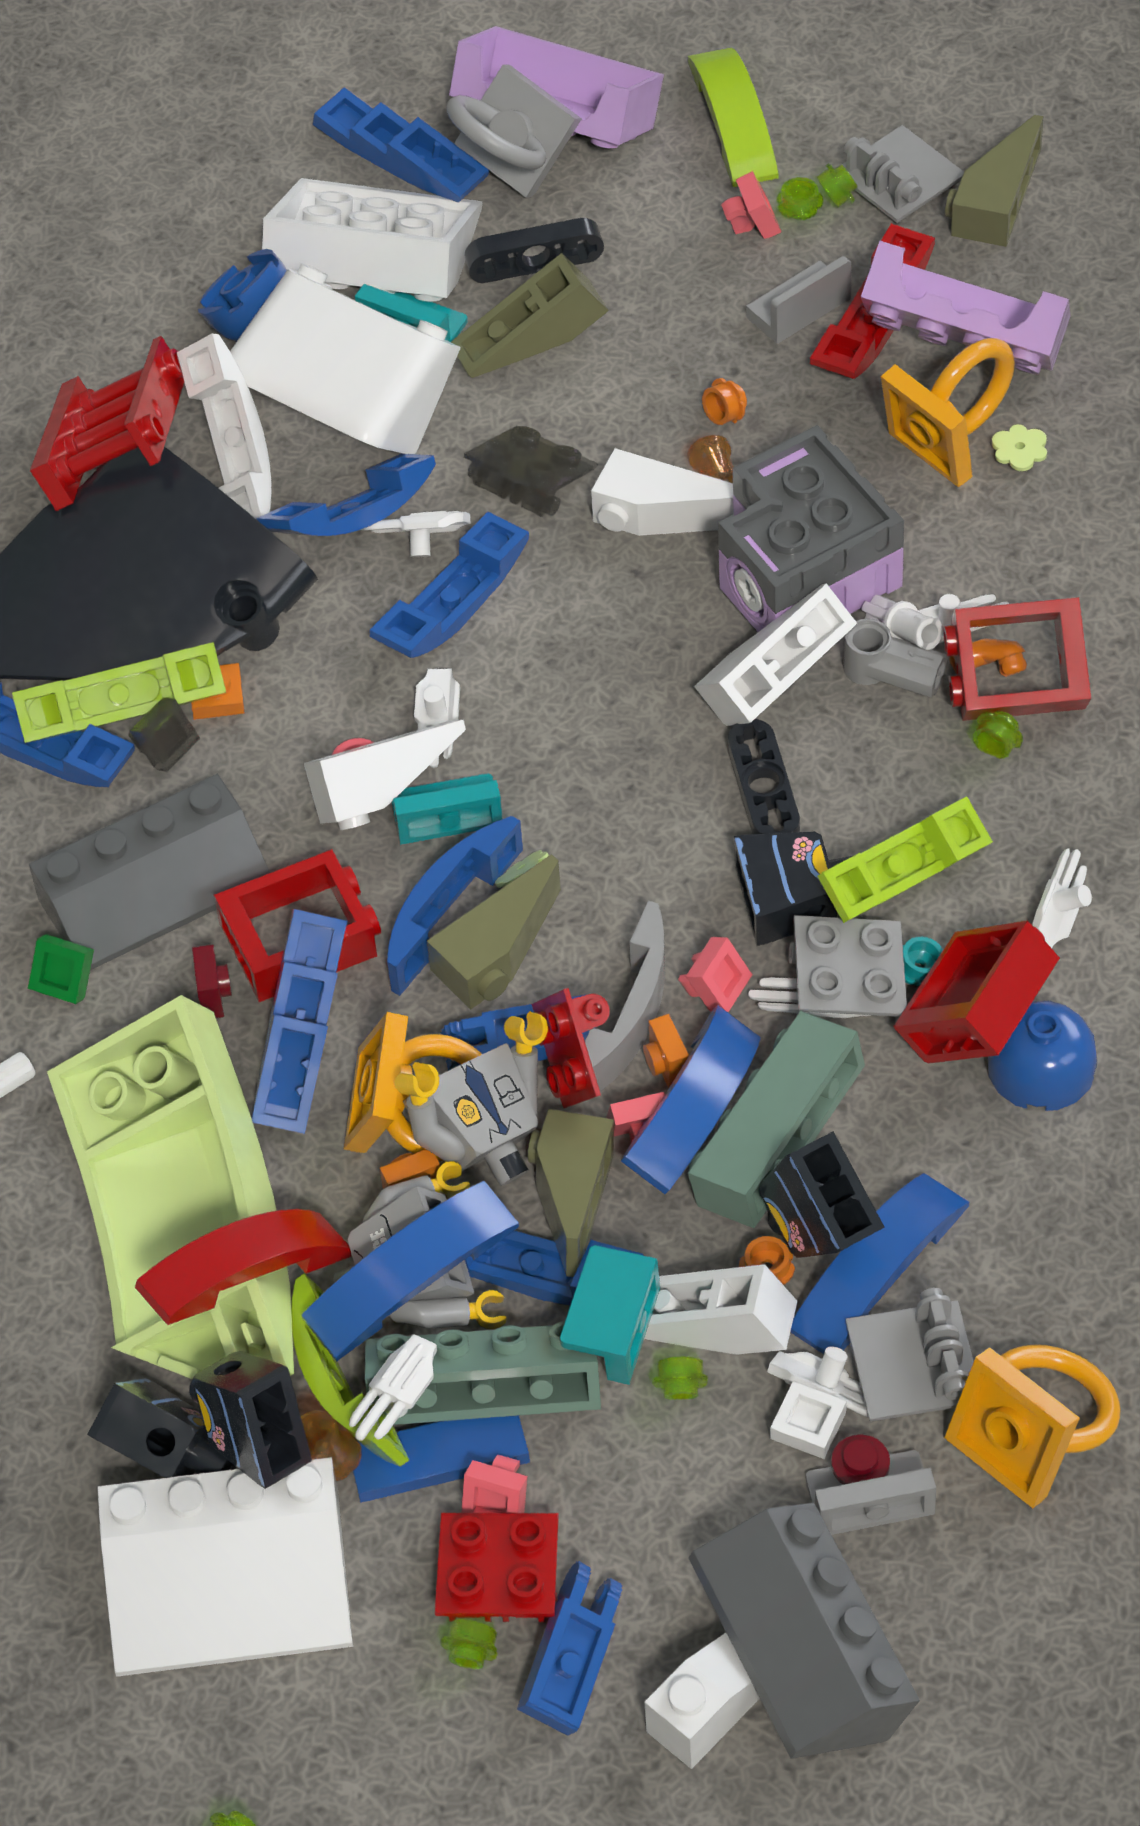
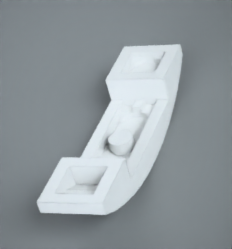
(233, 421)

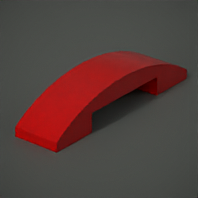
(856, 340)
(236, 1253)

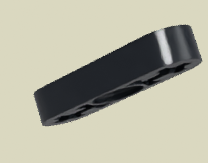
(498, 247)
(767, 766)

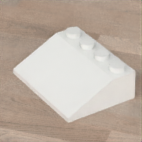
(373, 236)
(223, 1568)

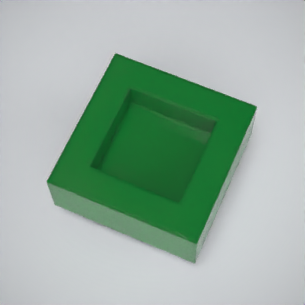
(60, 969)

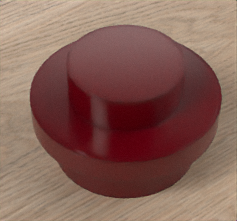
(860, 1459)

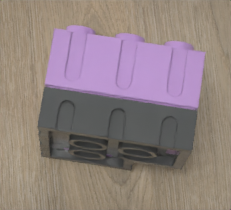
(803, 524)

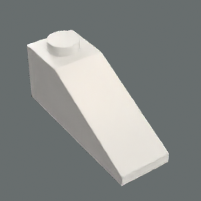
(657, 497)
(775, 657)
(370, 776)
(724, 1311)
(700, 1701)

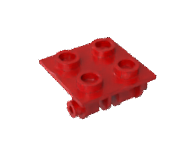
(570, 1066)
(497, 1565)

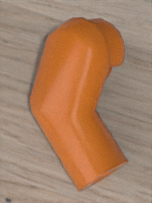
(1004, 651)

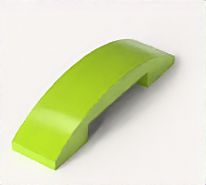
(735, 114)
(118, 693)
(904, 859)
(328, 1380)

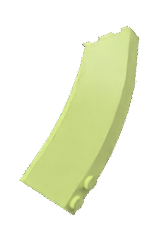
(163, 1163)

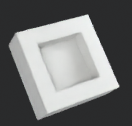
(808, 1419)

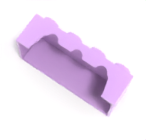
(608, 95)
(963, 312)

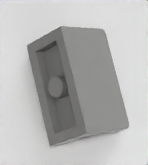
(802, 299)
(899, 1496)

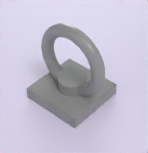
(513, 129)

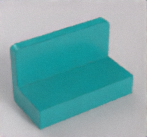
(410, 310)
(447, 808)
(612, 1309)

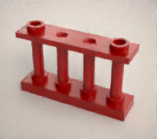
(106, 423)

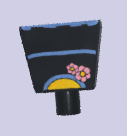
(782, 881)
(818, 1200)
(252, 1416)
(142, 1424)

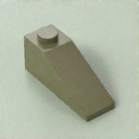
(995, 187)
(534, 318)
(489, 943)
(571, 1174)

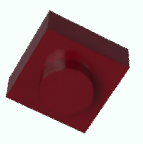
(211, 979)

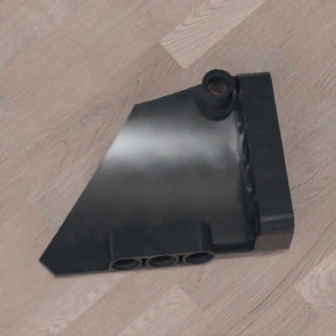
(141, 572)

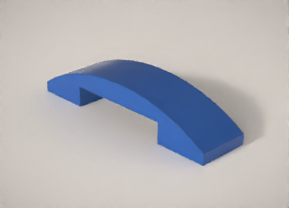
(390, 487)
(457, 592)
(77, 757)
(480, 855)
(693, 1100)
(406, 1266)
(530, 1267)
(868, 1268)

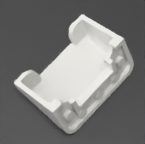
(345, 362)

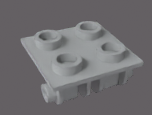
(899, 172)
(849, 966)
(911, 1357)

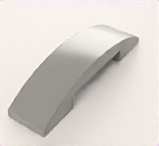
(614, 1051)

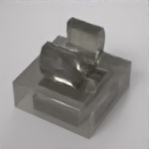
(164, 734)

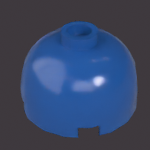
(240, 294)
(1046, 1058)

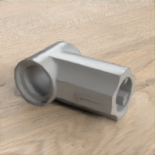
(876, 656)

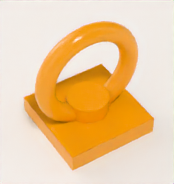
(930, 422)
(374, 1098)
(1020, 1428)

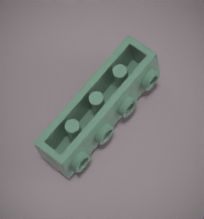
(776, 1115)
(496, 1374)

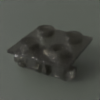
(526, 468)

